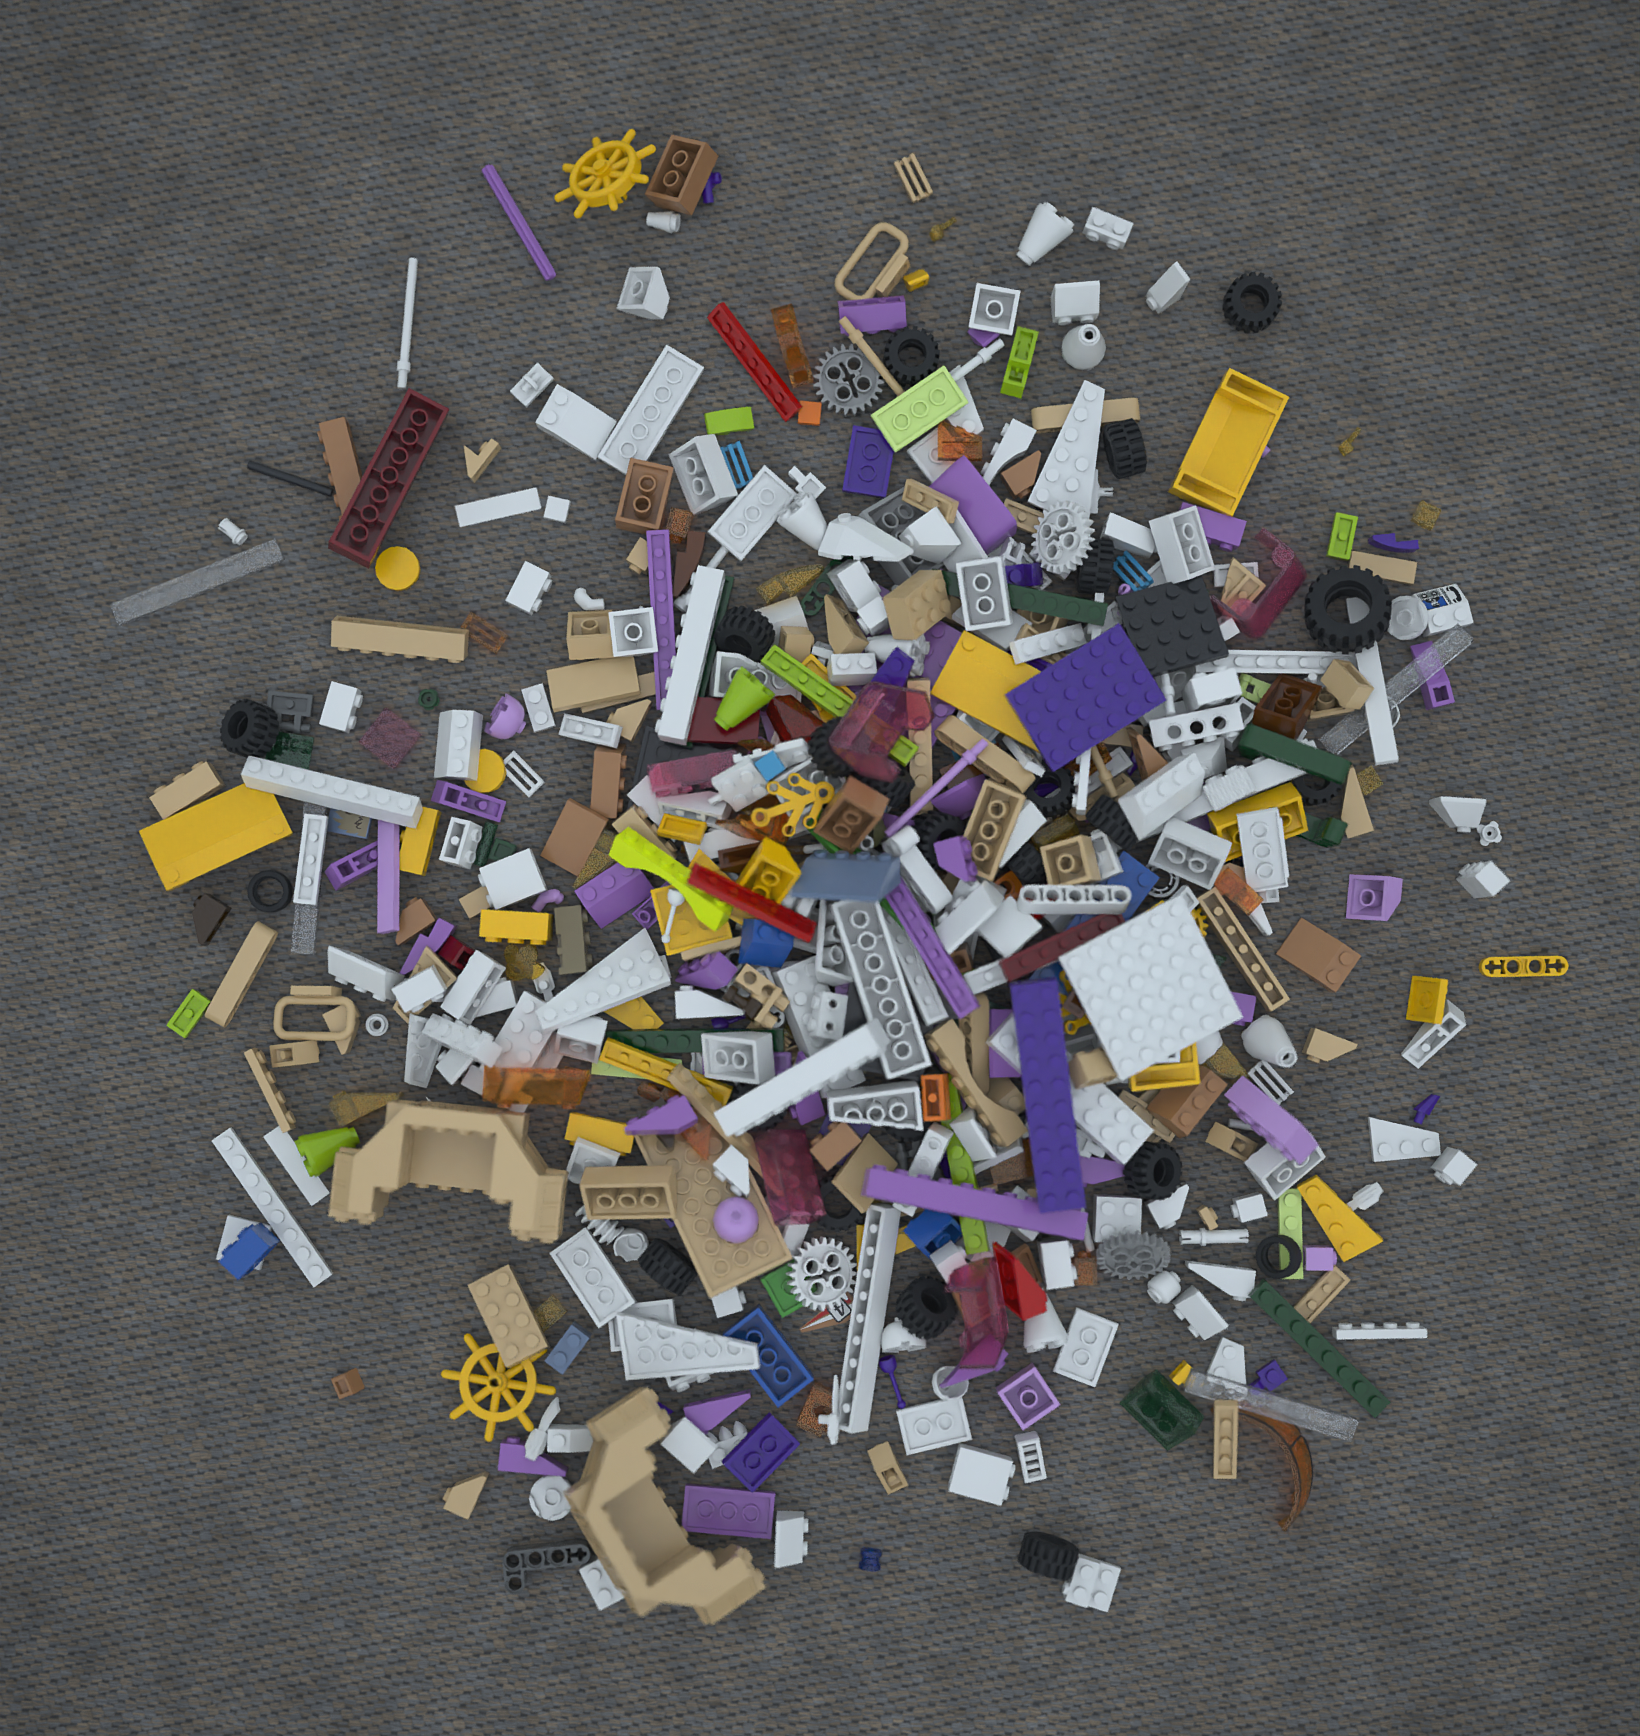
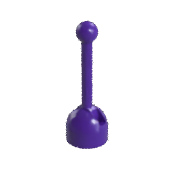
(721, 1022)
(888, 1365)

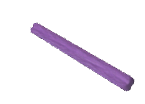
(519, 222)

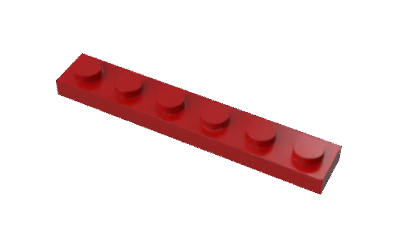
(754, 361)
(751, 902)

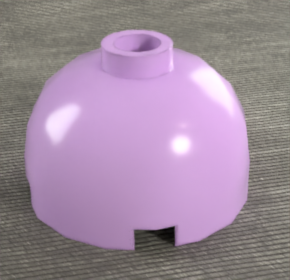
(506, 718)
(735, 1219)

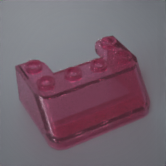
(876, 724)

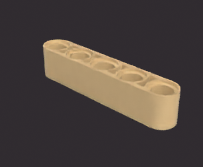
(1052, 418)
(991, 760)
(241, 974)
(976, 1031)

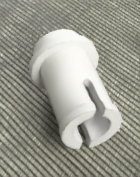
(231, 530)

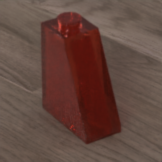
(791, 718)

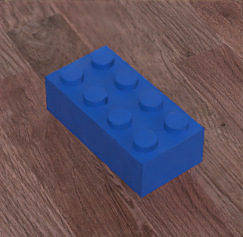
(781, 1368)

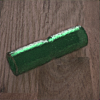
(486, 841)

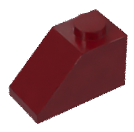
(456, 952)

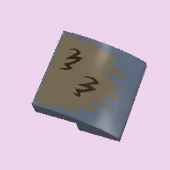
(349, 824)

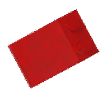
(1019, 1288)

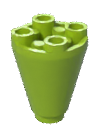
(742, 699)
(322, 1147)

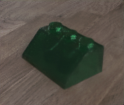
(1162, 1410)

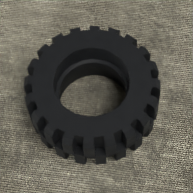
(1348, 583)

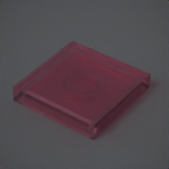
(390, 738)

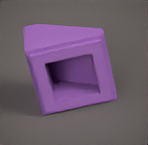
(982, 337)

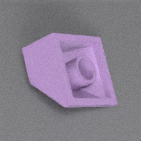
(1372, 897)

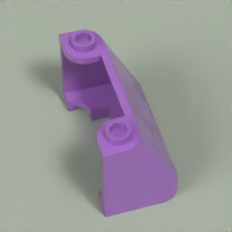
(978, 504)

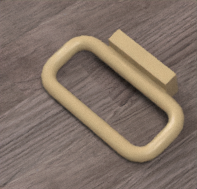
(891, 273)
(315, 996)

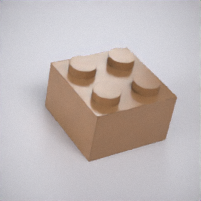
(834, 1143)

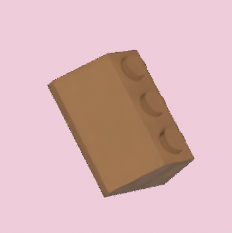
(1184, 1106)

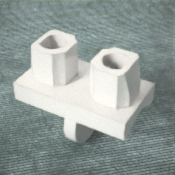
(531, 385)

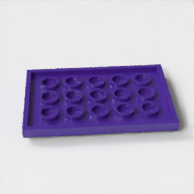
(1085, 697)

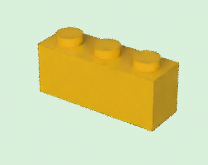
(418, 843)
(599, 1131)

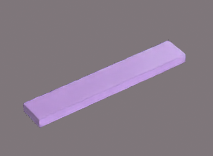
(388, 878)

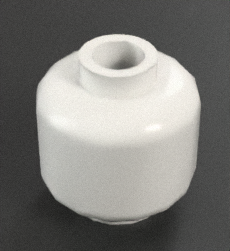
(1164, 1287)

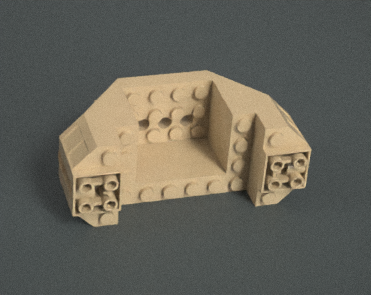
(450, 1149)
(637, 1531)

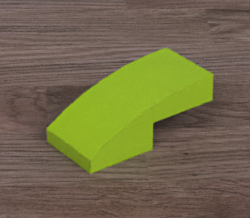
(729, 420)

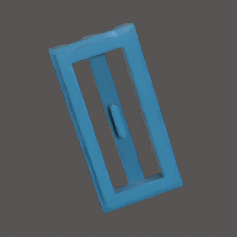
(730, 448)
(1121, 561)

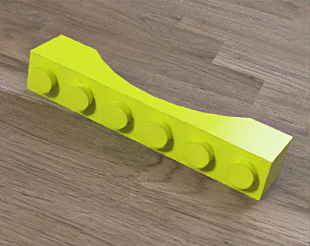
(637, 852)

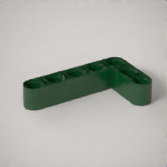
(1259, 741)
(1323, 832)

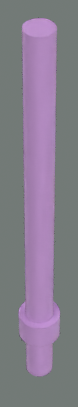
(968, 757)

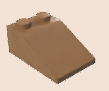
(644, 496)
(1146, 757)
(1318, 955)

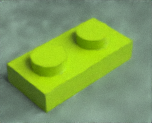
(1342, 536)
(189, 1013)

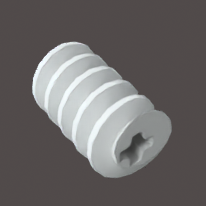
(603, 1226)

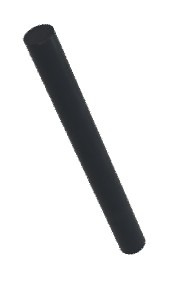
(290, 478)

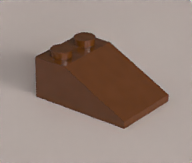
(1286, 706)

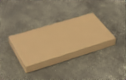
(592, 682)

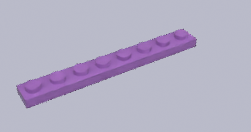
(662, 602)
(932, 950)

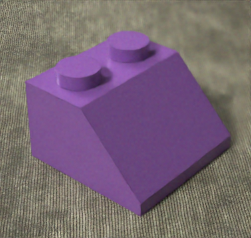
(961, 798)

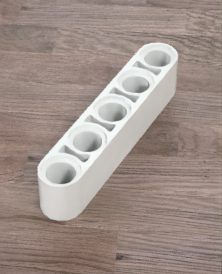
(1082, 893)

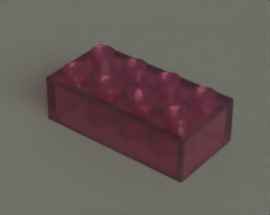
(687, 773)
(789, 1177)

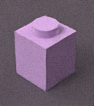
(1319, 1257)

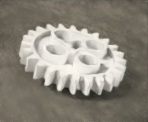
(1063, 537)
(825, 1294)

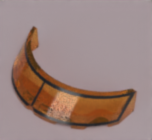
(1297, 1453)

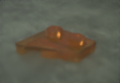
(956, 442)

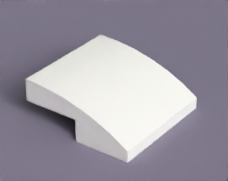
(1008, 928)

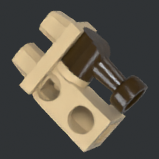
(763, 996)

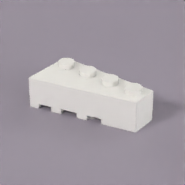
(881, 1104)

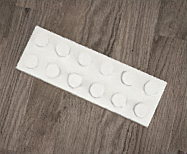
(651, 410)

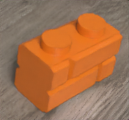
(935, 1097)

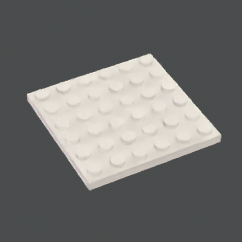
(1150, 987)

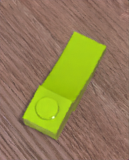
(1019, 362)

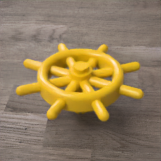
(605, 173)
(498, 1384)

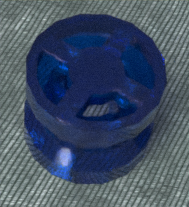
(870, 1559)

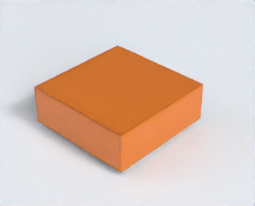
(810, 413)

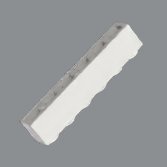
(722, 839)

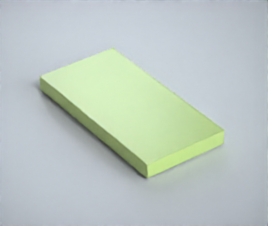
(919, 409)

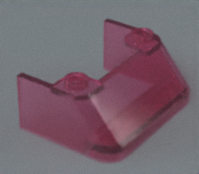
(1257, 618)
(982, 1312)

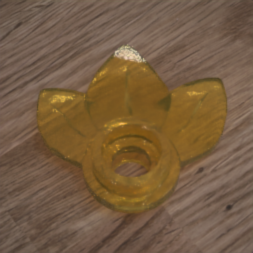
(524, 960)

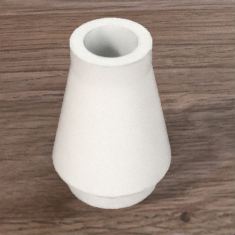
(667, 221)

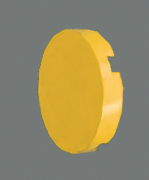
(397, 568)
(490, 772)

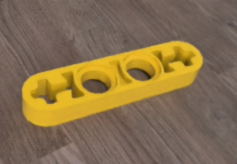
(1523, 966)

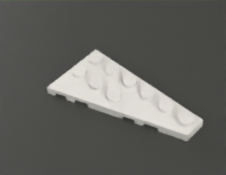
(1072, 460)
(618, 978)
(668, 1350)

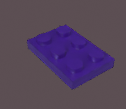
(868, 463)
(760, 1452)

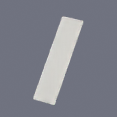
(498, 507)
(291, 1159)

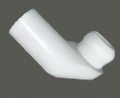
(586, 602)

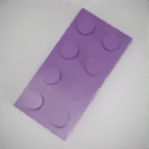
(728, 1511)

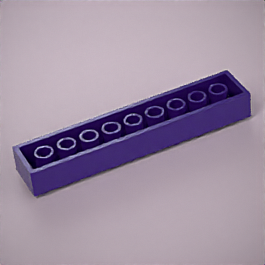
(1047, 1095)

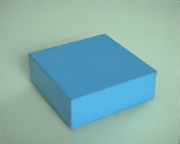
(770, 765)

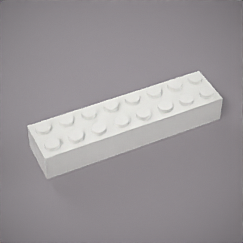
(880, 984)
(807, 1075)
(1095, 1107)

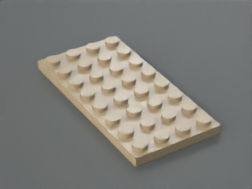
(699, 1193)

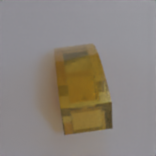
(788, 582)

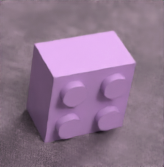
(1027, 1396)

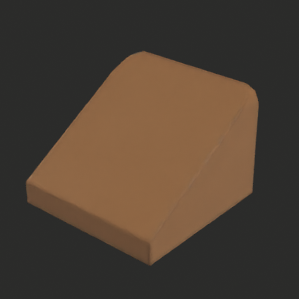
(347, 1383)

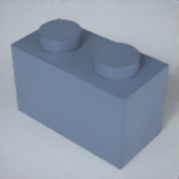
(568, 1347)

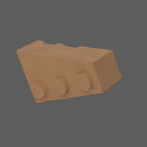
(608, 780)

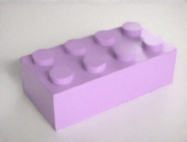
(1270, 1121)

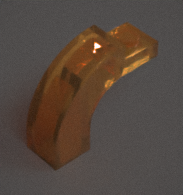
(791, 346)

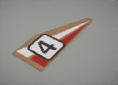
(832, 1317)

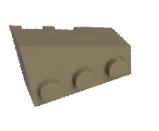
(573, 939)

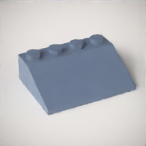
(847, 876)

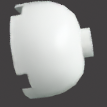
(897, 1338)

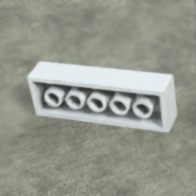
(799, 986)

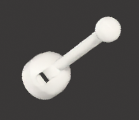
(675, 898)

